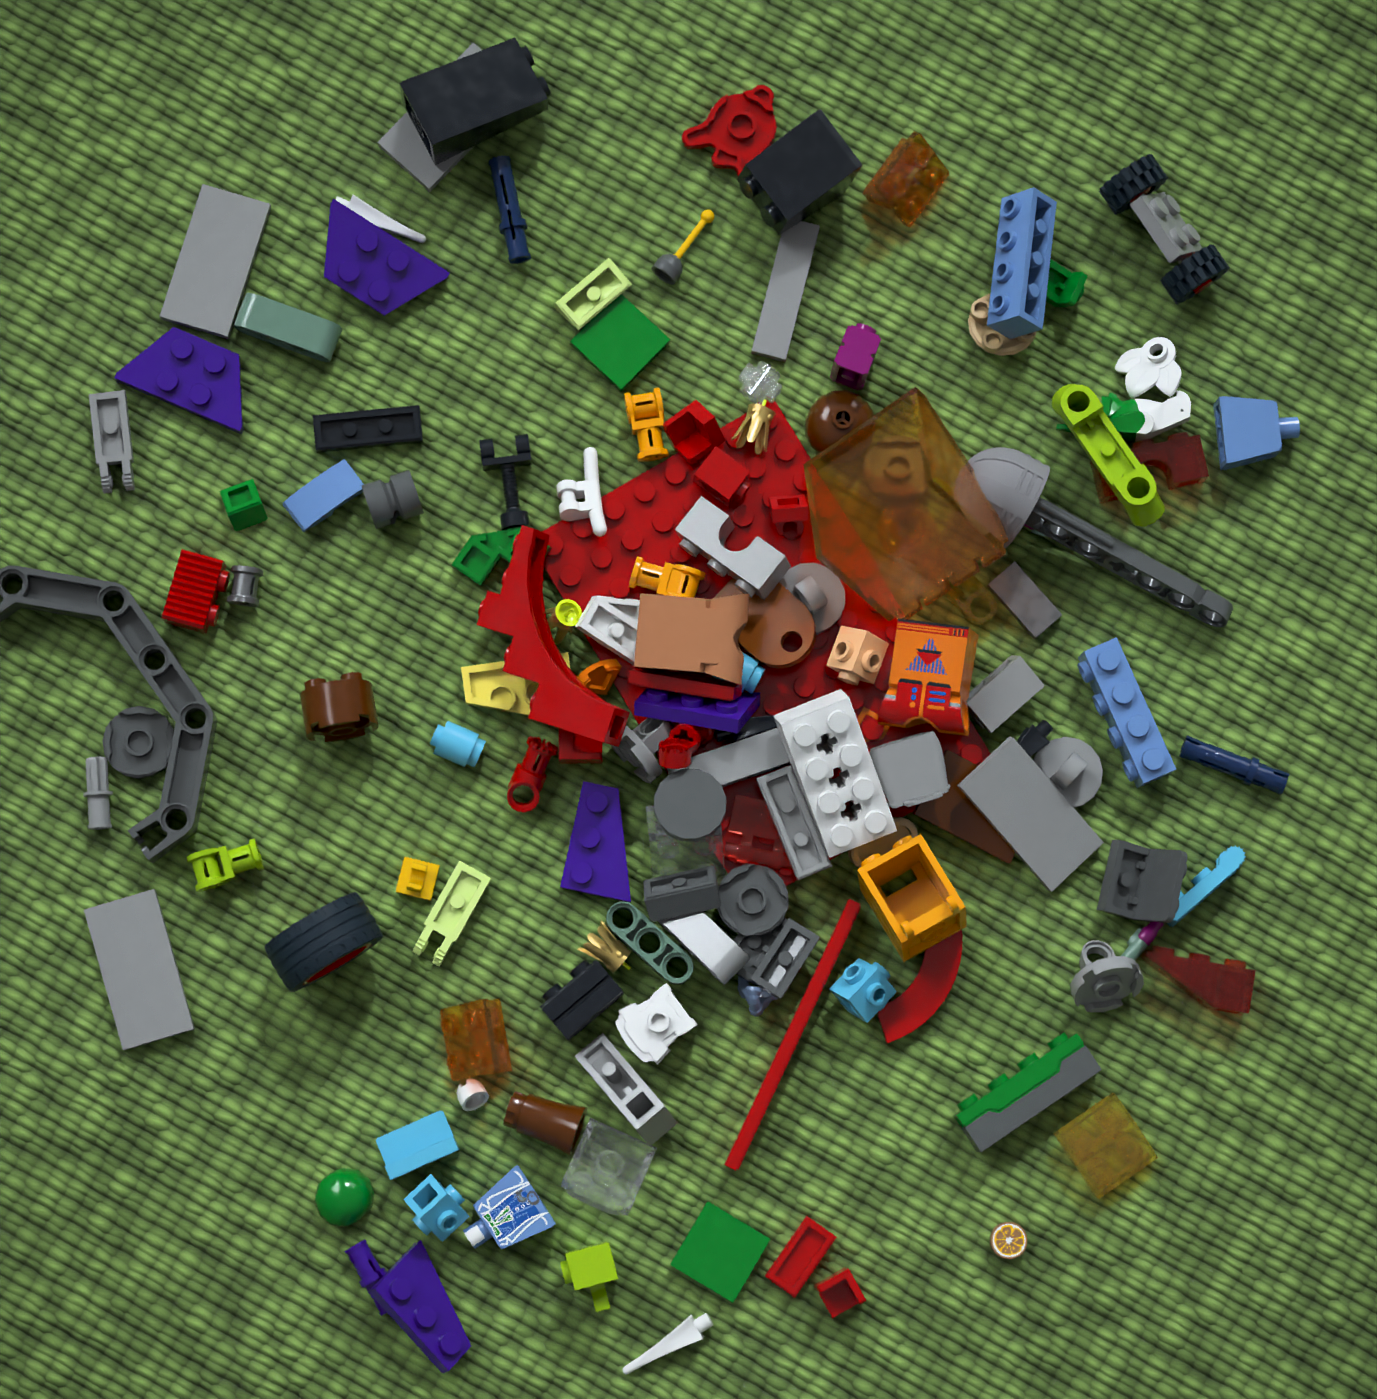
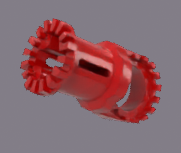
(682, 742)
(531, 773)

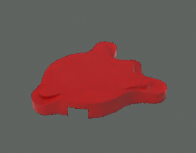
(736, 128)

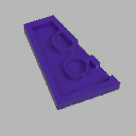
(422, 1308)

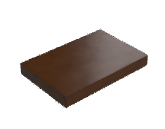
(959, 816)

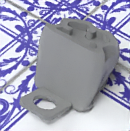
(911, 769)

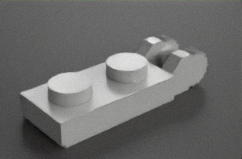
(112, 437)

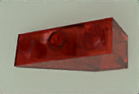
(1211, 984)

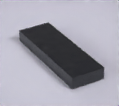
(367, 428)

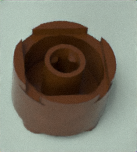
(338, 707)

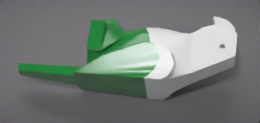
(1143, 418)

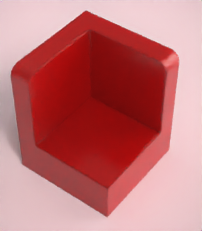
(693, 432)
(578, 749)
(839, 1292)

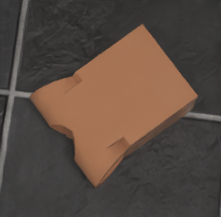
(692, 634)

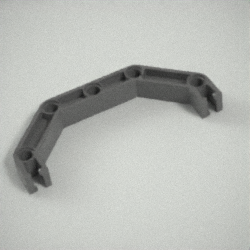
(190, 747)

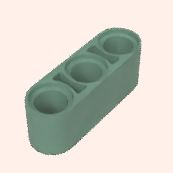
(288, 327)
(640, 927)

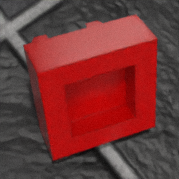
(788, 509)

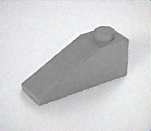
(626, 1089)

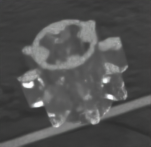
(760, 383)

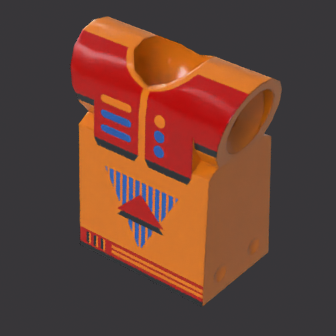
(930, 677)

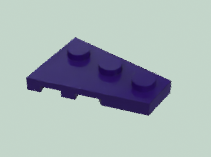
(697, 710)
(597, 846)

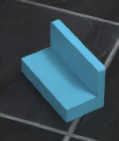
(417, 1144)

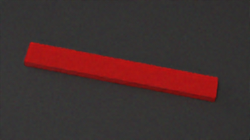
(792, 1035)

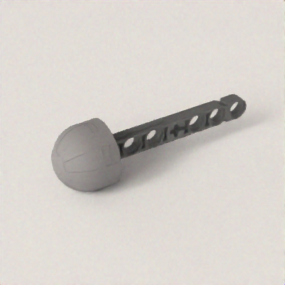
(1014, 488)

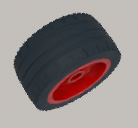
(323, 941)

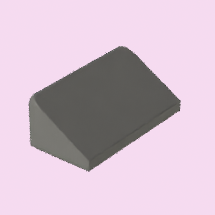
(681, 893)

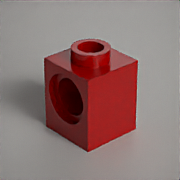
(723, 477)

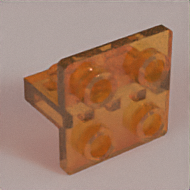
(907, 179)
(475, 1039)

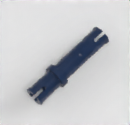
(518, 247)
(1232, 764)

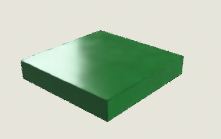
(620, 342)
(720, 1251)

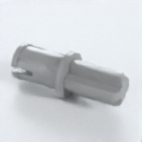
(98, 793)

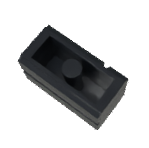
(580, 999)

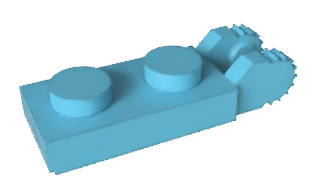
(1208, 881)

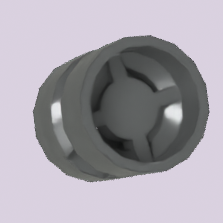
(392, 499)

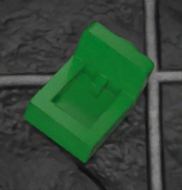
(1064, 286)

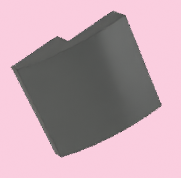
(776, 956)

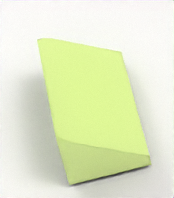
(592, 294)

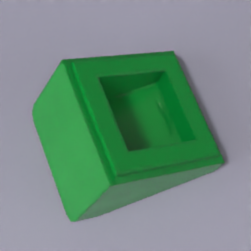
(243, 505)

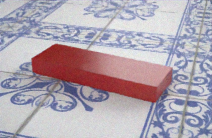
(685, 683)

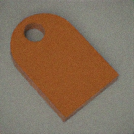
(771, 623)

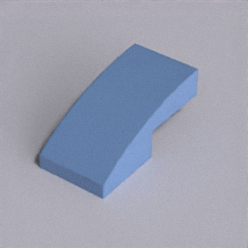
(323, 495)

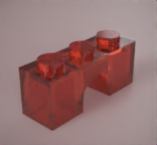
(1178, 458)

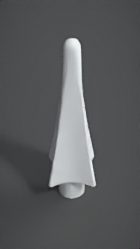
(380, 219)
(683, 1335)

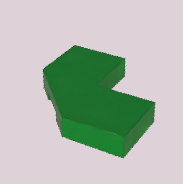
(484, 552)

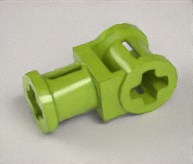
(223, 864)

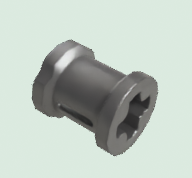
(245, 586)

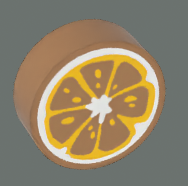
(1008, 1240)

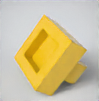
(417, 878)

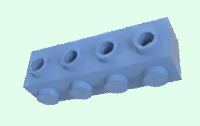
(1021, 263)
(1126, 713)

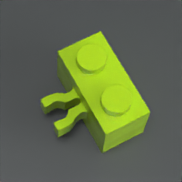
(591, 1268)

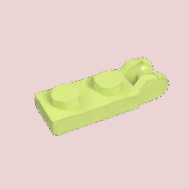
(453, 909)

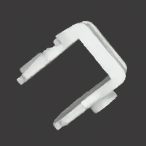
(654, 1025)

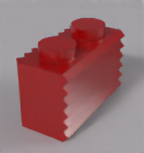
(195, 592)

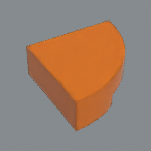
(600, 675)

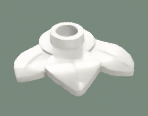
(1146, 371)

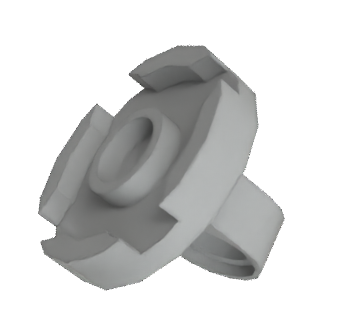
(819, 591)
(641, 744)
(1071, 768)
(1106, 980)

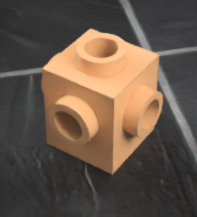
(857, 655)

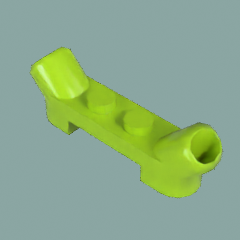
(1109, 453)

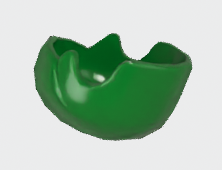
(344, 1197)

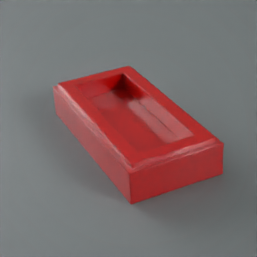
(800, 1256)

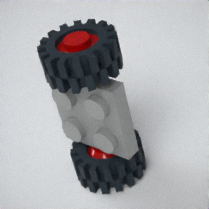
(1161, 218)

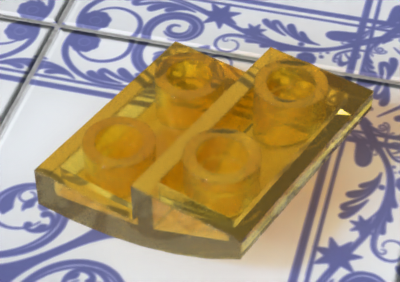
(1105, 1145)

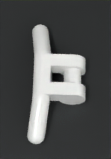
(589, 489)

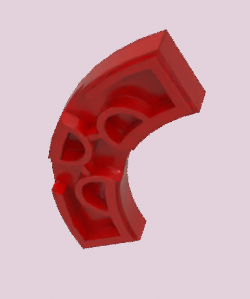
(926, 991)

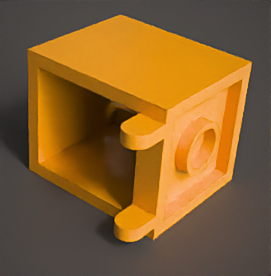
(919, 912)

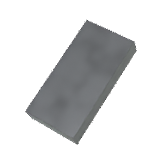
(1024, 600)

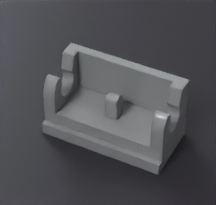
(1002, 693)

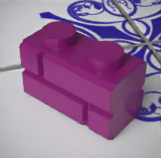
(855, 356)

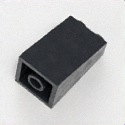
(474, 98)

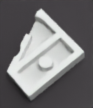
(612, 624)

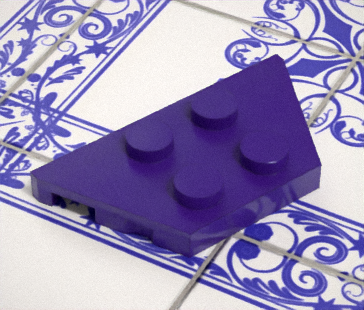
(374, 263)
(190, 376)

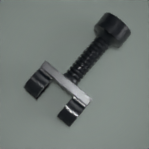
(514, 515)

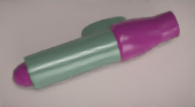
(1142, 939)

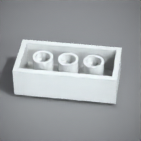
(814, 766)

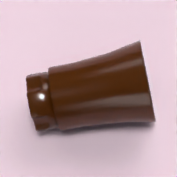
(546, 1120)

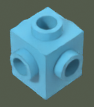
(863, 989)
(440, 1214)

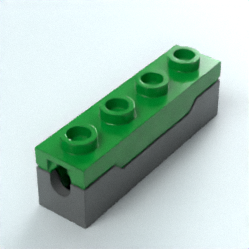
(1026, 1092)

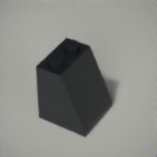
(799, 173)

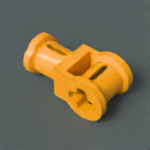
(647, 417)
(667, 579)

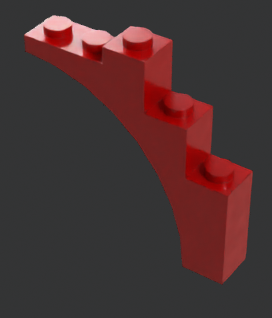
(533, 654)

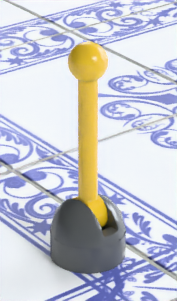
(669, 266)

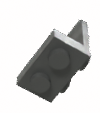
(1142, 882)

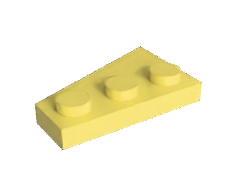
(493, 689)

